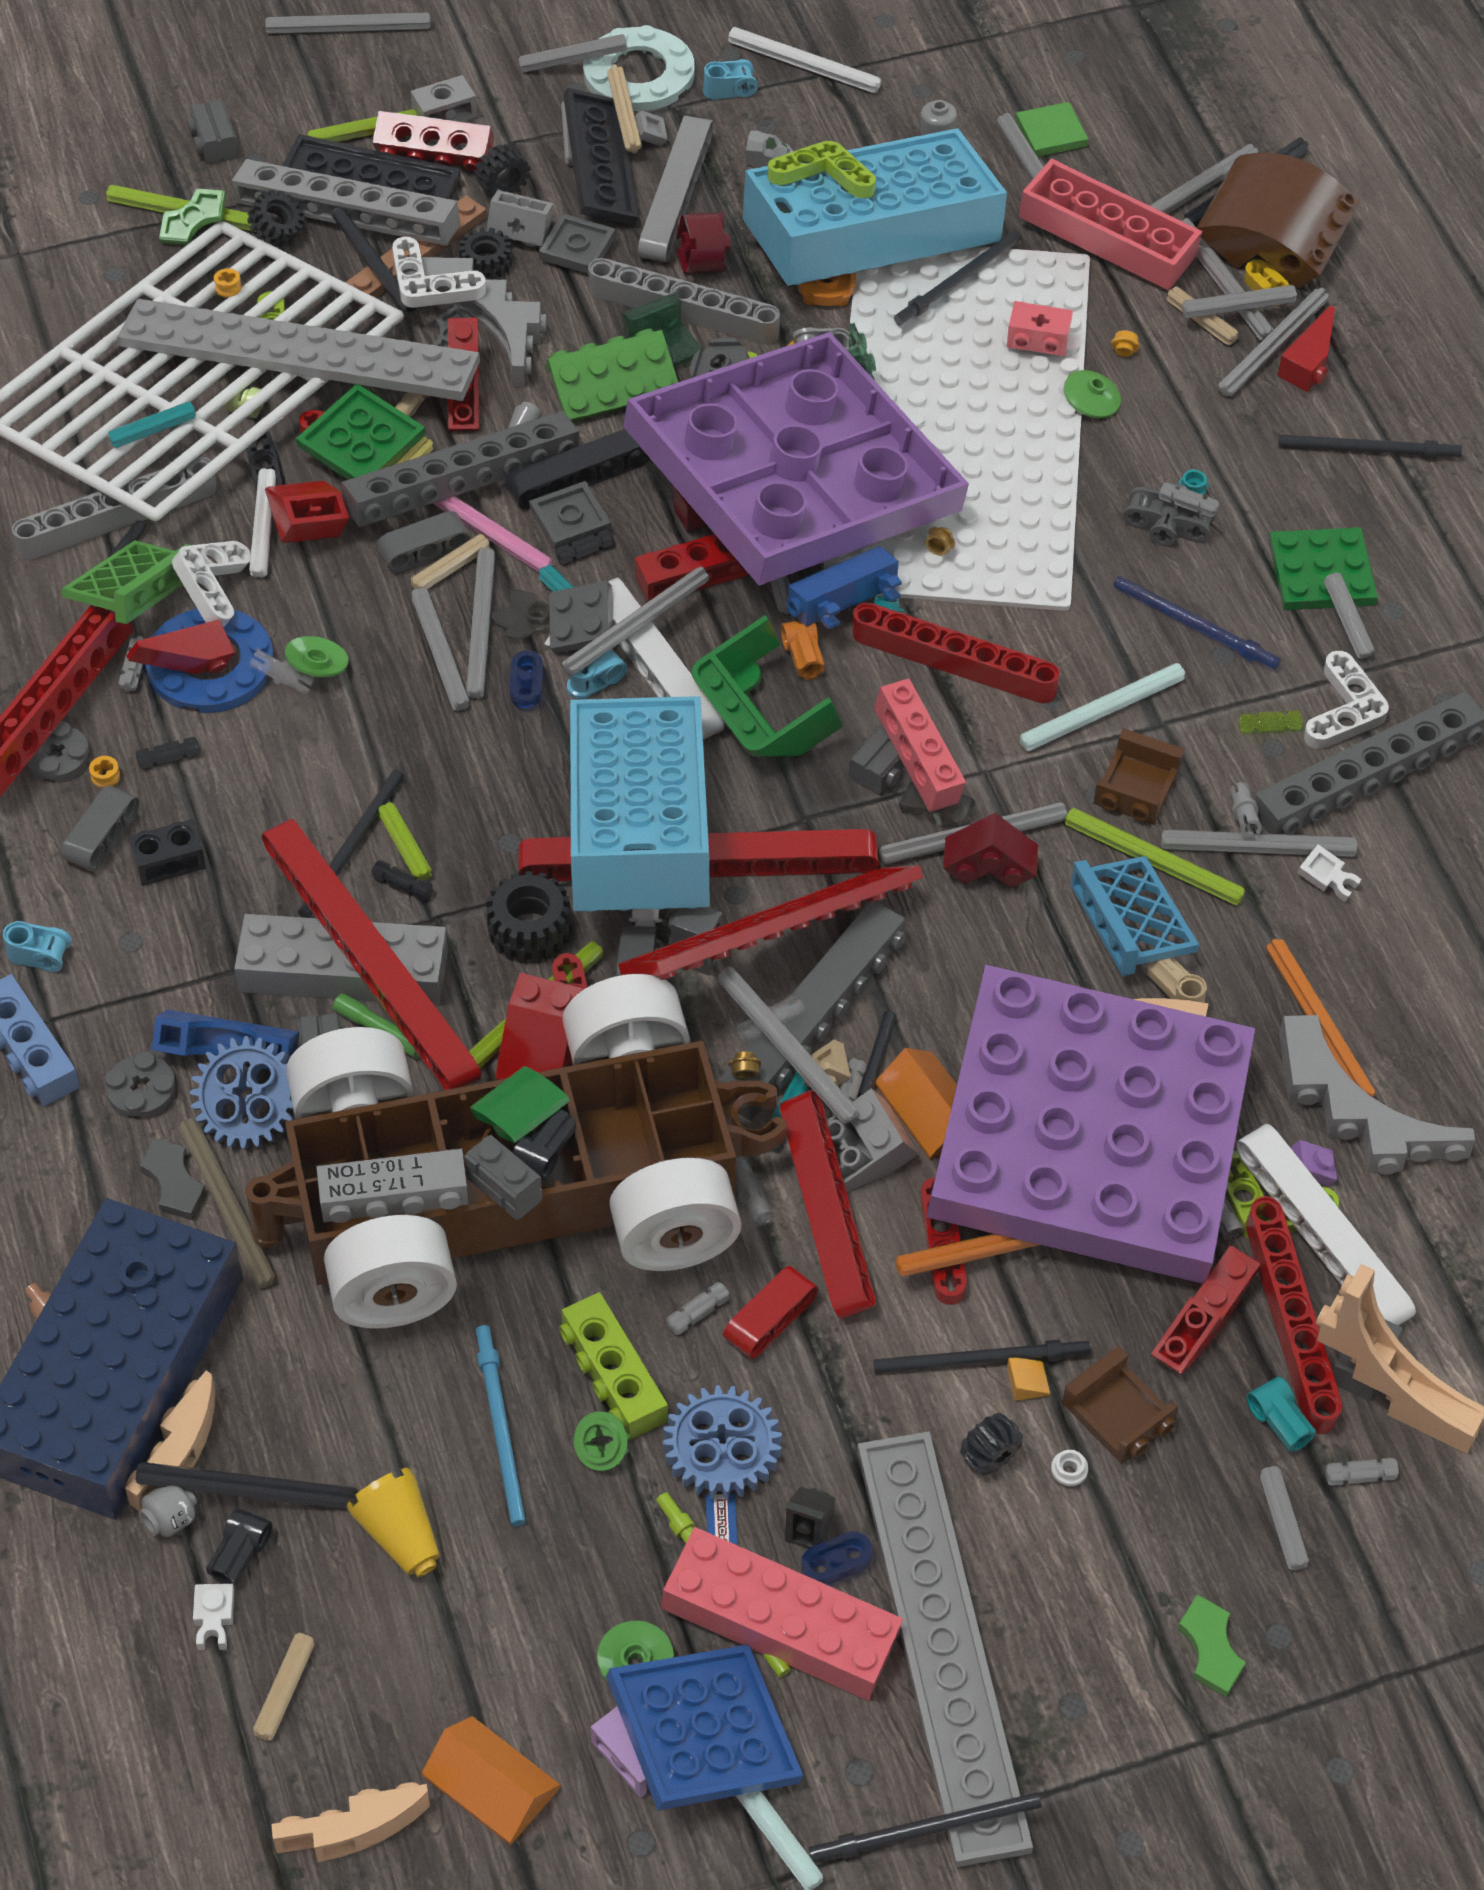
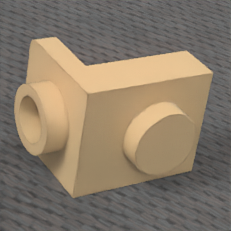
(833, 1061)

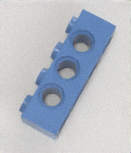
(57, 1074)

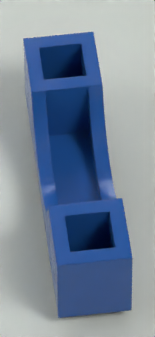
(198, 1034)

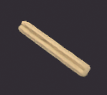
(624, 109)

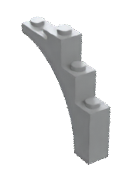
(512, 322)
(1350, 1112)

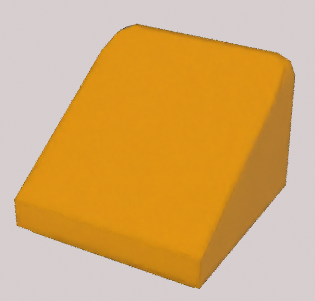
(1027, 1379)

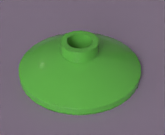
(1092, 394)
(316, 656)
(632, 1641)

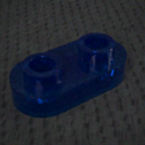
(526, 685)
(834, 1558)

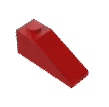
(1306, 358)
(186, 650)

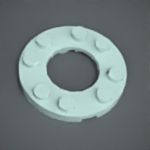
(652, 94)

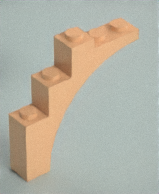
(1416, 1395)

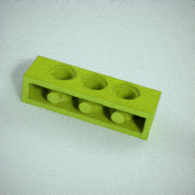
(595, 1319)

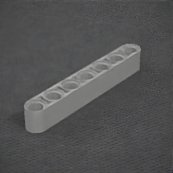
(675, 188)
(699, 303)
(97, 514)

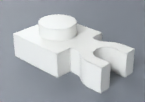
(1325, 870)
(212, 1610)

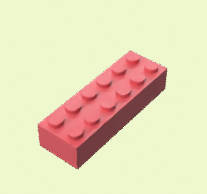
(1110, 224)
(781, 1613)

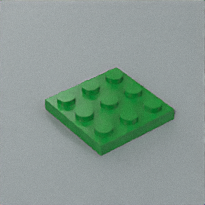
(360, 434)
(1308, 556)

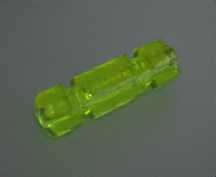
(1270, 721)

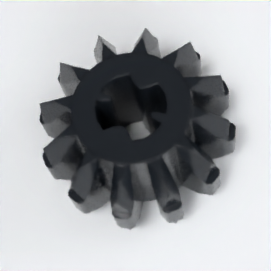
(991, 1444)

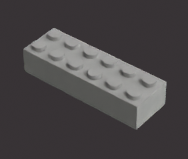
(302, 960)

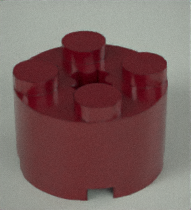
(702, 242)

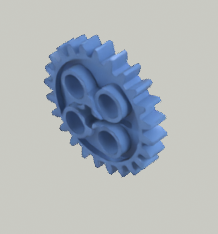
(215, 1093)
(724, 1471)

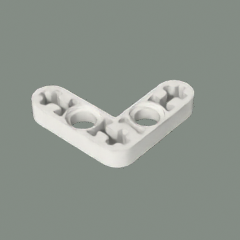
(420, 283)
(195, 567)
(1355, 708)

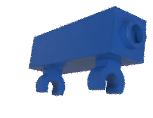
(844, 586)

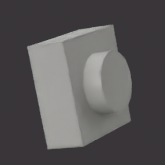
(651, 128)

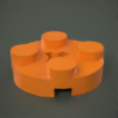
(829, 294)

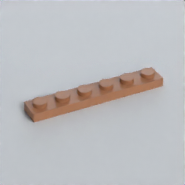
(470, 215)

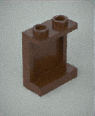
(1139, 776)
(1118, 1407)

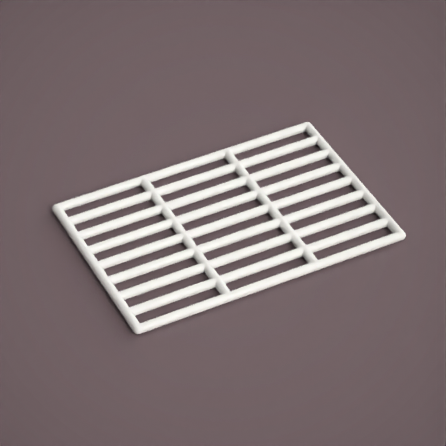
(152, 396)

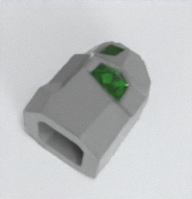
(763, 148)

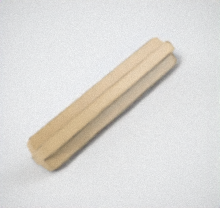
(1211, 323)
(450, 563)
(283, 1687)

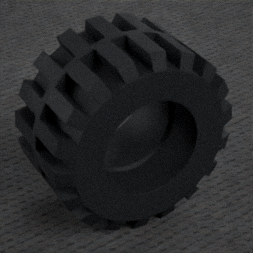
(522, 896)

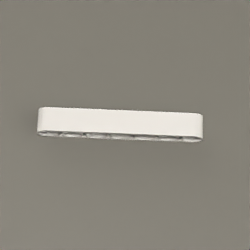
(658, 661)
(1319, 1218)

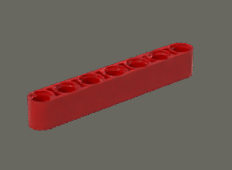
(955, 653)
(827, 1205)
(1289, 1328)

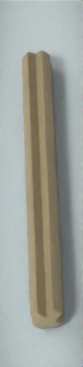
(227, 1203)

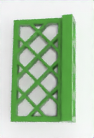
(130, 578)

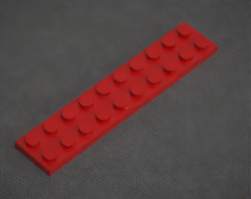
(771, 922)

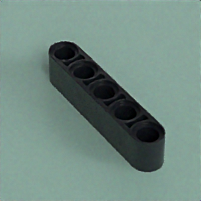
(588, 462)

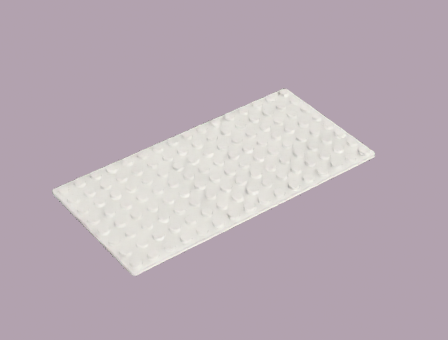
(990, 414)

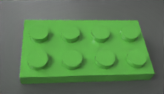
(607, 375)

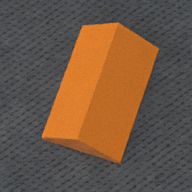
(920, 1096)
(489, 1778)

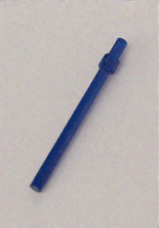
(1249, 649)

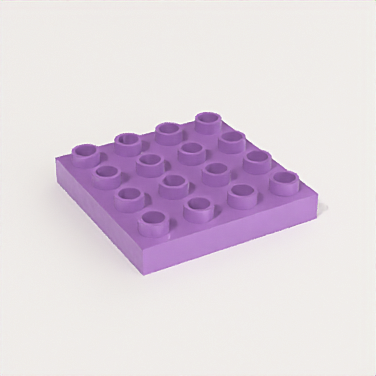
(795, 457)
(1093, 1124)

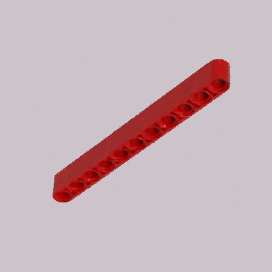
(739, 854)
(371, 956)

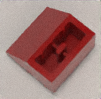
(307, 511)

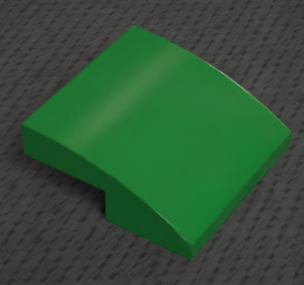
(519, 1104)

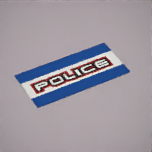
(722, 1517)

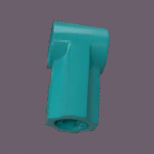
(1276, 1405)

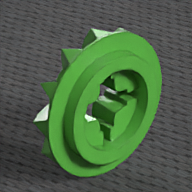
(590, 1429)

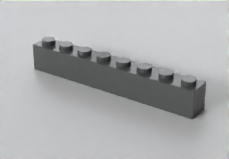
(830, 989)

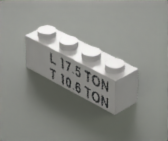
(392, 1185)

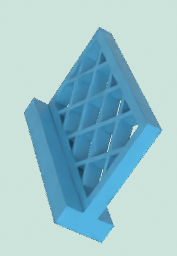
(1109, 917)

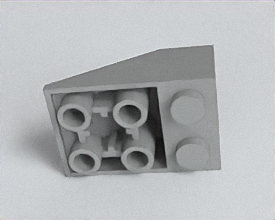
(870, 1143)

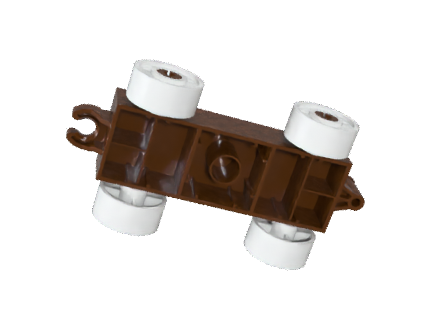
(645, 1157)

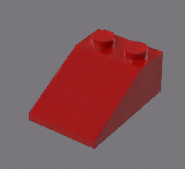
(535, 1027)

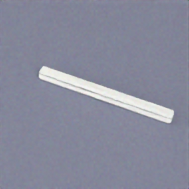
(804, 60)

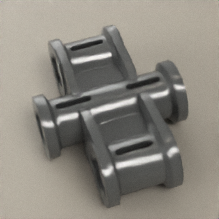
(1164, 516)

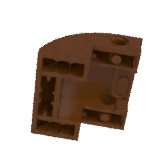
(1281, 212)

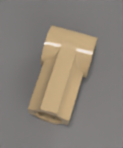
(1177, 981)

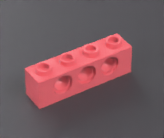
(919, 745)

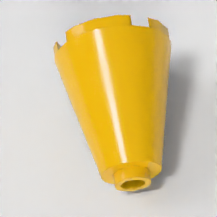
(397, 1520)

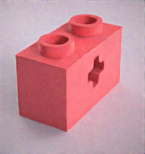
(1039, 328)

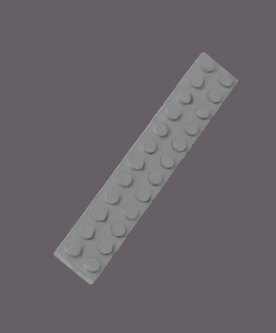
(299, 349)
(942, 1644)

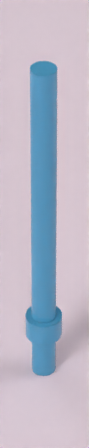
(489, 1363)

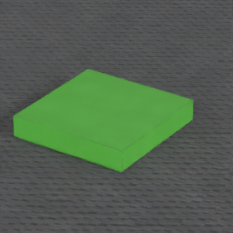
(1052, 129)

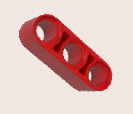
(770, 1312)

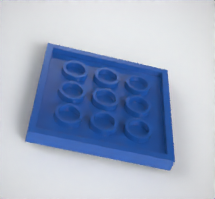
(703, 1727)

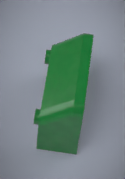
(731, 673)

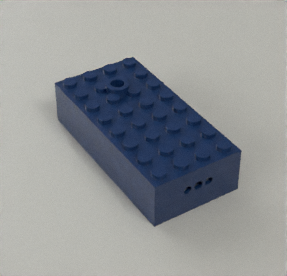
(112, 1355)

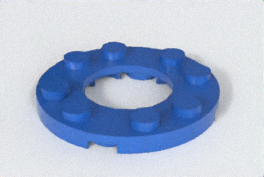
(223, 692)

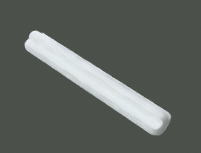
(262, 525)

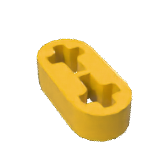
(1270, 277)

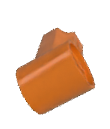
(804, 648)

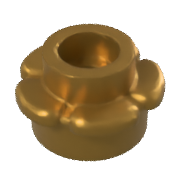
(940, 540)
(745, 1065)

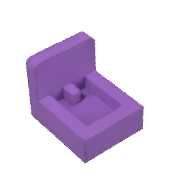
(1317, 1160)

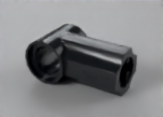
(543, 1146)
(243, 1537)

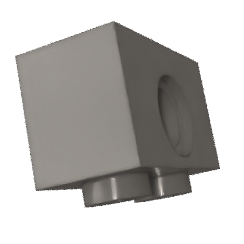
(446, 100)

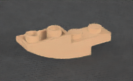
(184, 1433)
(371, 1819)

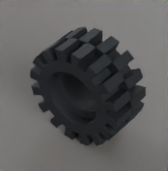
(497, 161)
(284, 209)
(491, 243)

